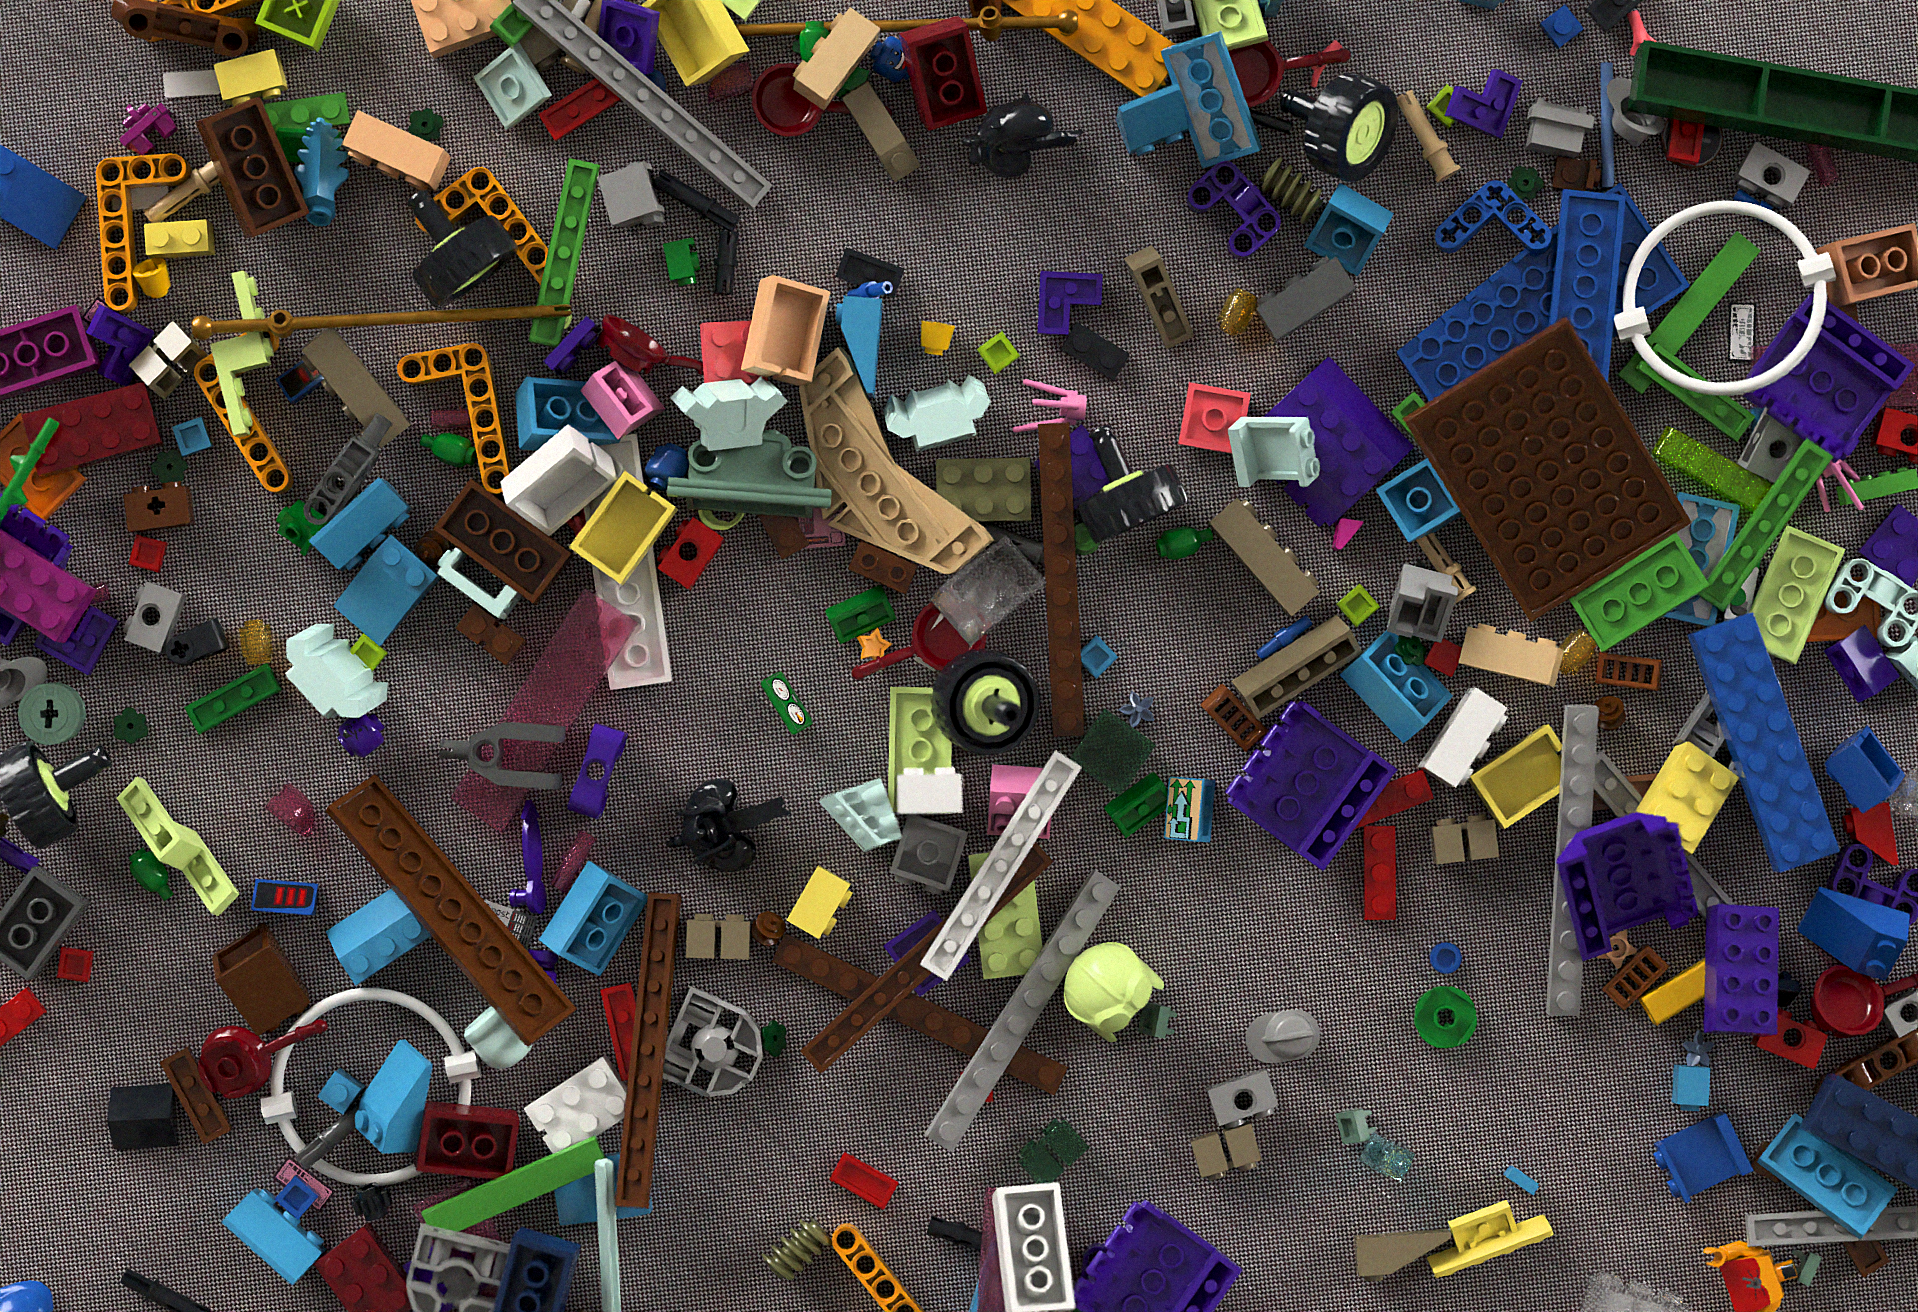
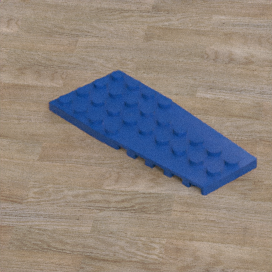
(1517, 307)

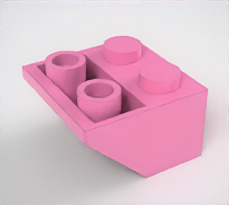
(621, 398)
(1007, 792)

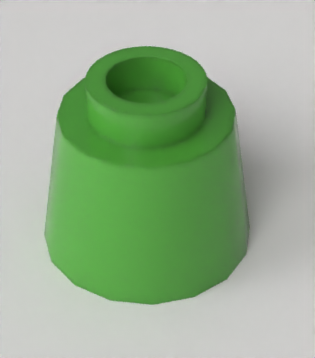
(1084, 542)

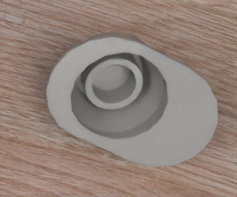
(1630, 125)
(19, 677)
(1282, 1036)

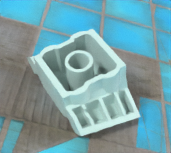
(730, 411)
(938, 414)
(331, 674)
(864, 814)

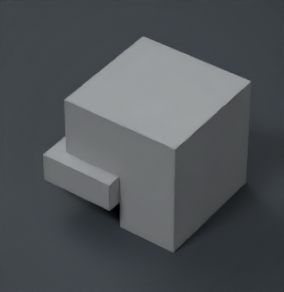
(1557, 129)
(631, 197)
(1421, 603)

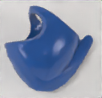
(26, 1297)

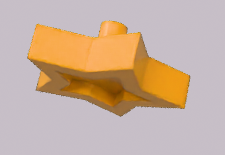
(873, 645)

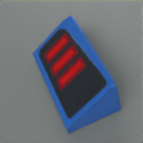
(299, 382)
(285, 897)

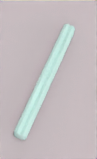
(607, 1235)

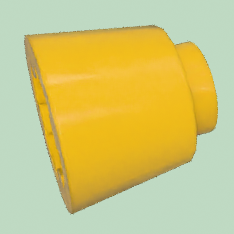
(153, 277)
(936, 336)

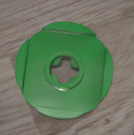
(1462, 1013)

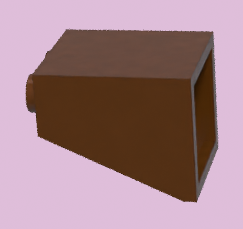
(260, 980)

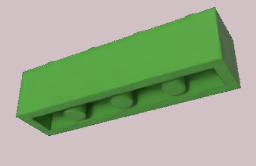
(1880, 486)

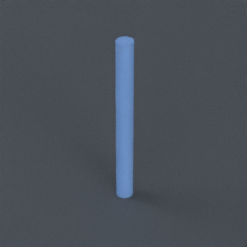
(1607, 130)

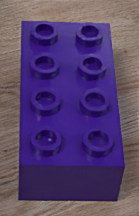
(1741, 970)

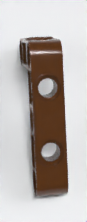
(1865, 1067)

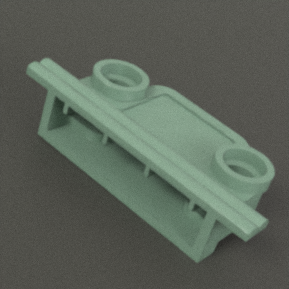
(752, 479)

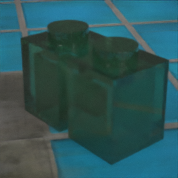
(1063, 1140)

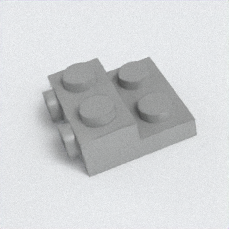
(928, 854)

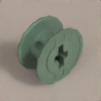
(33, 716)

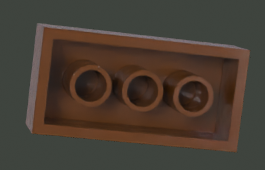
(252, 167)
(503, 542)

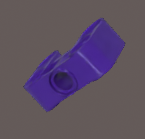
(1244, 199)
(605, 747)
(1869, 890)

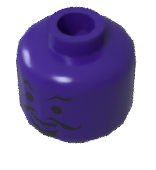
(361, 735)

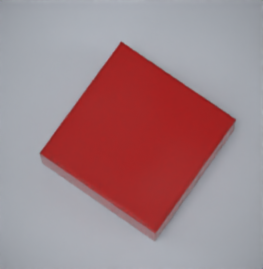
(148, 553)
(1443, 657)
(75, 964)

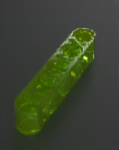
(1711, 469)

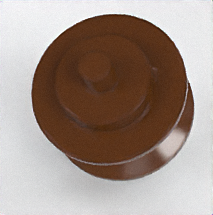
(432, 547)
(1611, 712)
(768, 928)

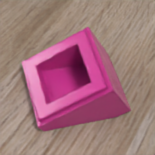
(1344, 532)

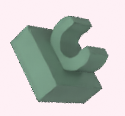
(1155, 1020)
(1354, 1125)
(1807, 1266)

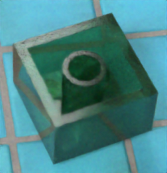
(1112, 752)

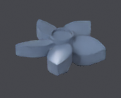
(1137, 709)
(1697, 1050)

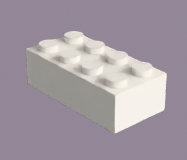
(1033, 1248)

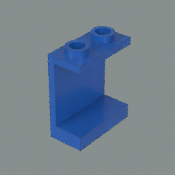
(1701, 1156)

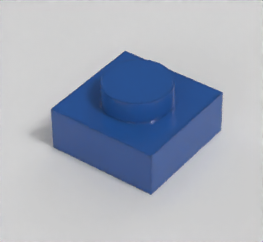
(1561, 27)
(297, 1197)

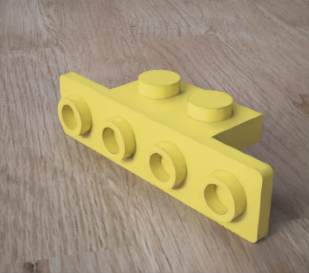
(1485, 1236)

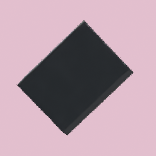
(142, 1116)

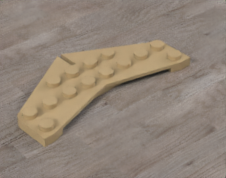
(882, 498)

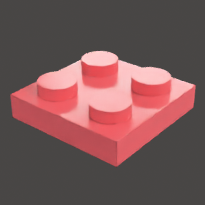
(724, 350)
(1209, 415)

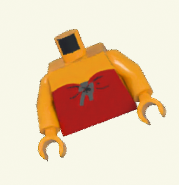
(1752, 1276)

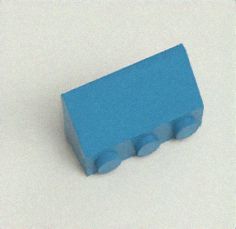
(361, 525)
(1396, 692)
(594, 918)
(376, 936)
(275, 1235)

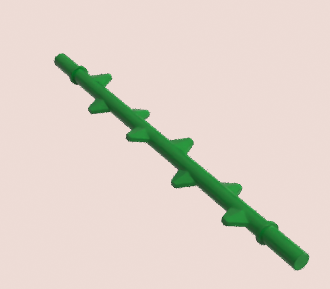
(23, 466)

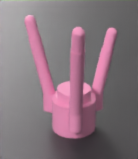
(1071, 405)
(1834, 468)

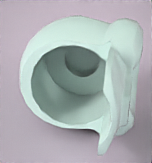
(495, 1040)

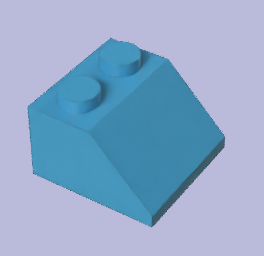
(1349, 229)
(1419, 501)

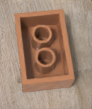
(1873, 265)

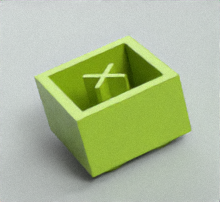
(298, 20)

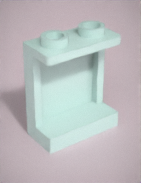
(1273, 450)
(497, 606)

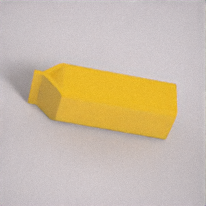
(1675, 993)

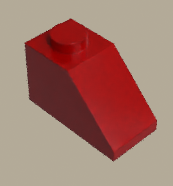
(1873, 830)

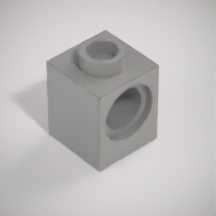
(1893, 1018)

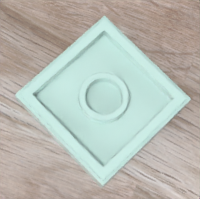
(512, 86)

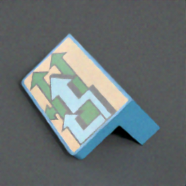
(1189, 809)

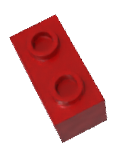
(1888, 431)
(707, 545)
(1805, 1049)

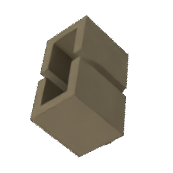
(156, 371)
(1479, 838)
(703, 936)
(1241, 1147)

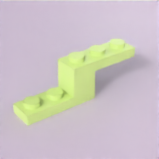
(241, 355)
(177, 846)

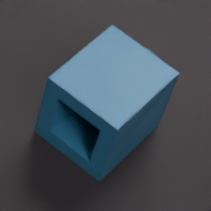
(1691, 1086)
(341, 1091)

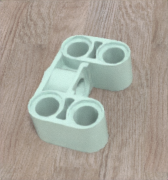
(1881, 588)

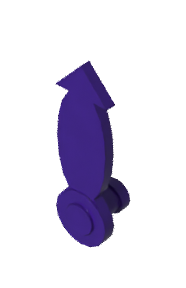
(535, 893)

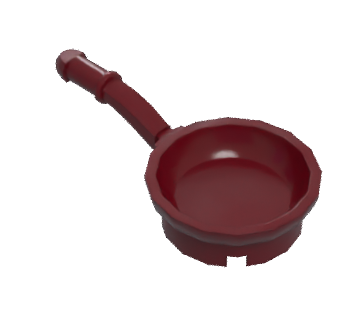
(1261, 68)
(783, 108)
(637, 348)
(933, 646)
(1852, 1001)
(240, 1062)

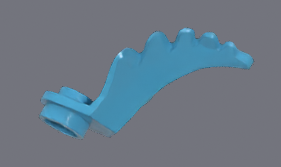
(321, 172)

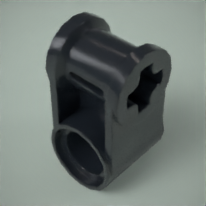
(203, 642)

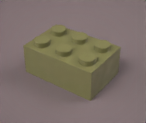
(987, 488)

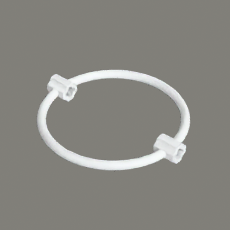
(1814, 272)
(282, 1105)

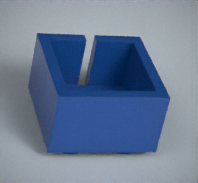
(1864, 770)

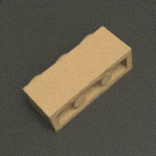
(835, 57)
(1511, 655)

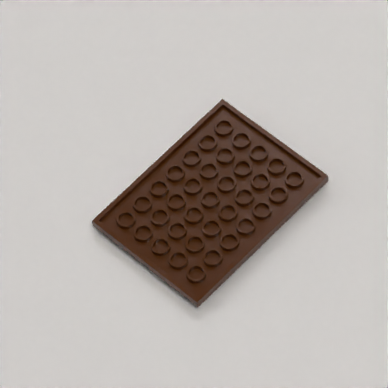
(1547, 469)

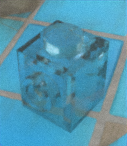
(1387, 1156)

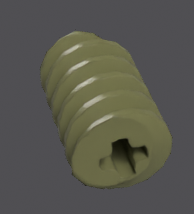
(1291, 190)
(797, 1249)

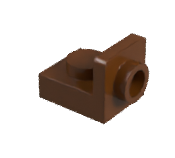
(1575, 174)

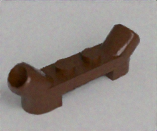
(222, 33)

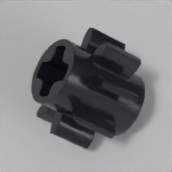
(371, 1201)

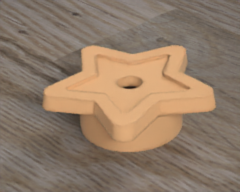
(1624, 949)

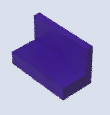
(1861, 664)

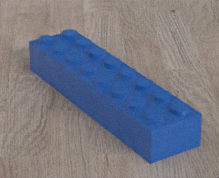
(1763, 742)

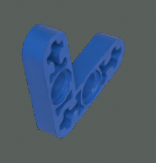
(1489, 211)

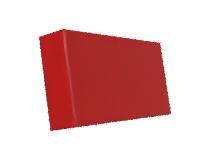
(864, 1180)

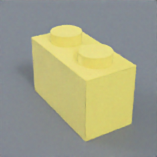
(251, 77)
(179, 239)
(819, 902)

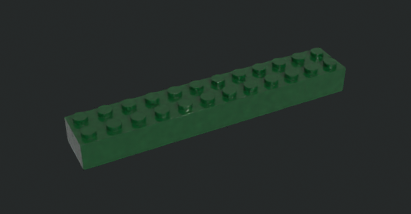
(1775, 100)

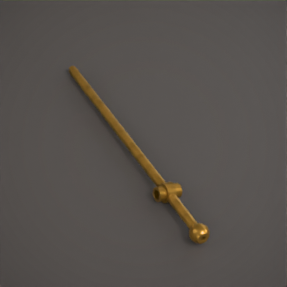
(989, 23)
(283, 324)

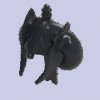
(1011, 133)
(715, 829)

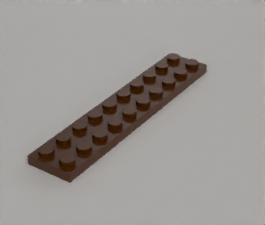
(451, 910)

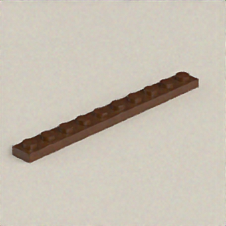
(1061, 579)
(902, 978)
(914, 1011)
(648, 1051)

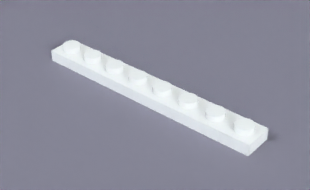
(1000, 865)

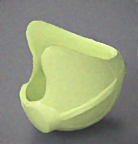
(1108, 987)

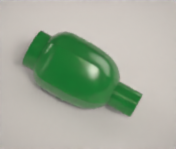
(809, 37)
(450, 449)
(1181, 542)
(150, 873)

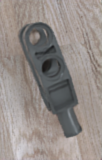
(353, 466)
(493, 769)

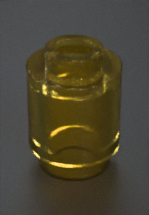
(1237, 312)
(256, 642)
(1577, 650)

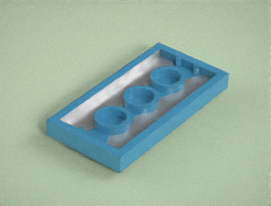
(1212, 99)
(1707, 542)

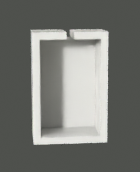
(558, 480)
(1464, 738)
(931, 792)
(580, 1106)

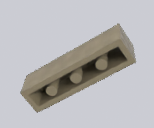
(353, 382)
(1263, 557)
(1297, 666)

